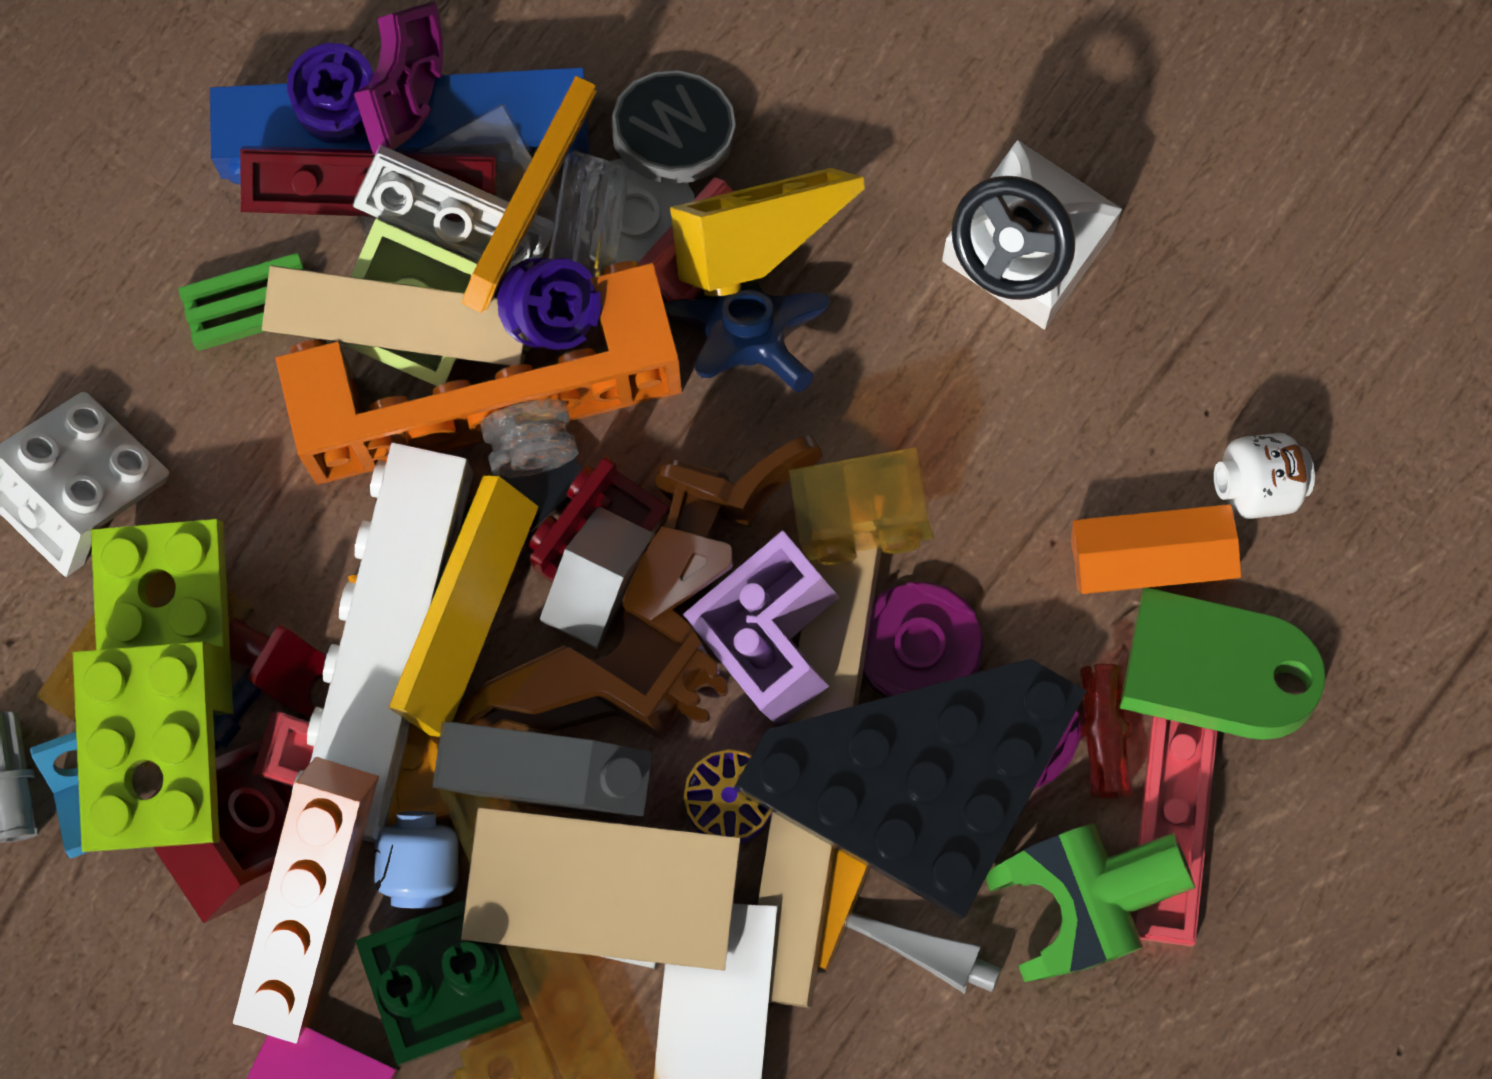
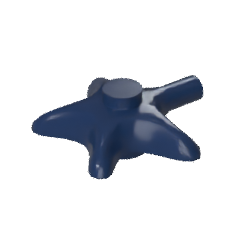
(750, 330)

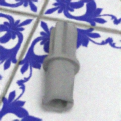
(16, 804)

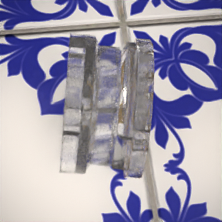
(529, 438)

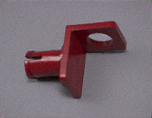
(278, 664)

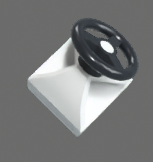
(1029, 233)

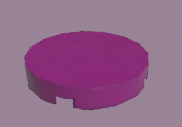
(916, 661)

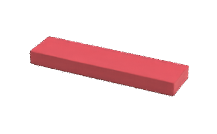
(1177, 802)

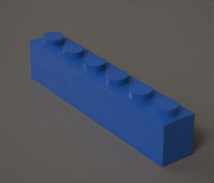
(266, 118)

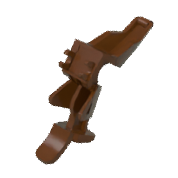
(660, 657)

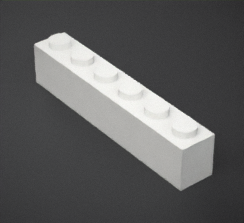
(401, 565)

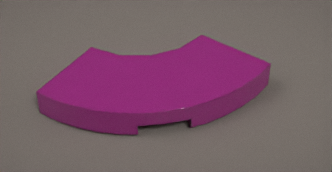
(401, 87)

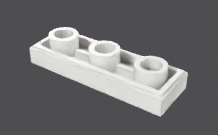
(421, 196)

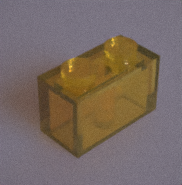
(862, 506)

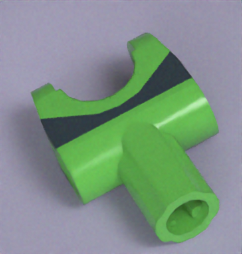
(1094, 894)

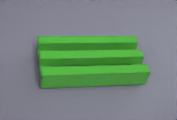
(224, 285)

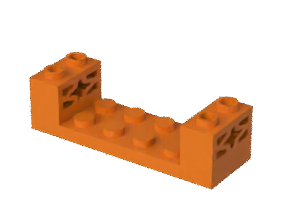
(343, 441)

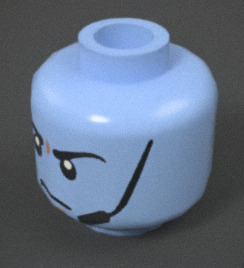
(416, 860)

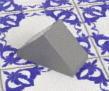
(594, 576)

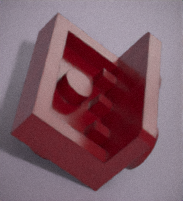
(591, 489)

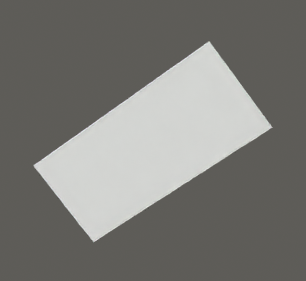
(718, 1018)

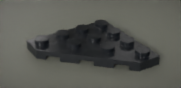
(919, 777)

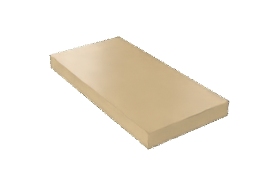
(601, 889)

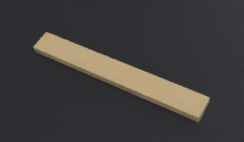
(796, 862)

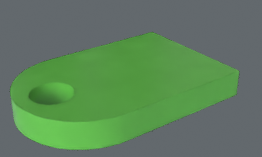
(1218, 667)

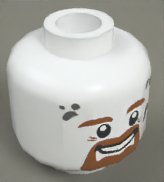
(1264, 475)

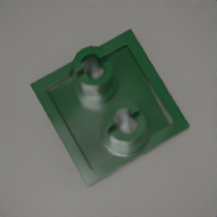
(435, 985)

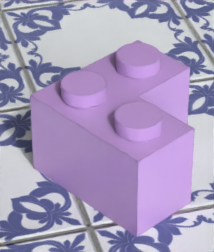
(752, 623)

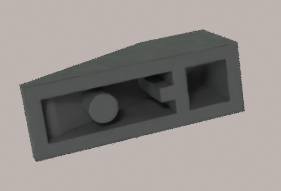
(543, 770)

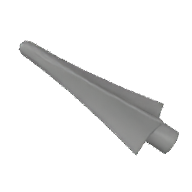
(948, 959)

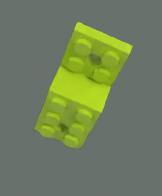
(153, 686)

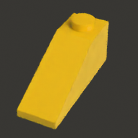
(754, 228)

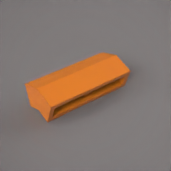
(1155, 549)

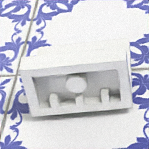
(72, 477)

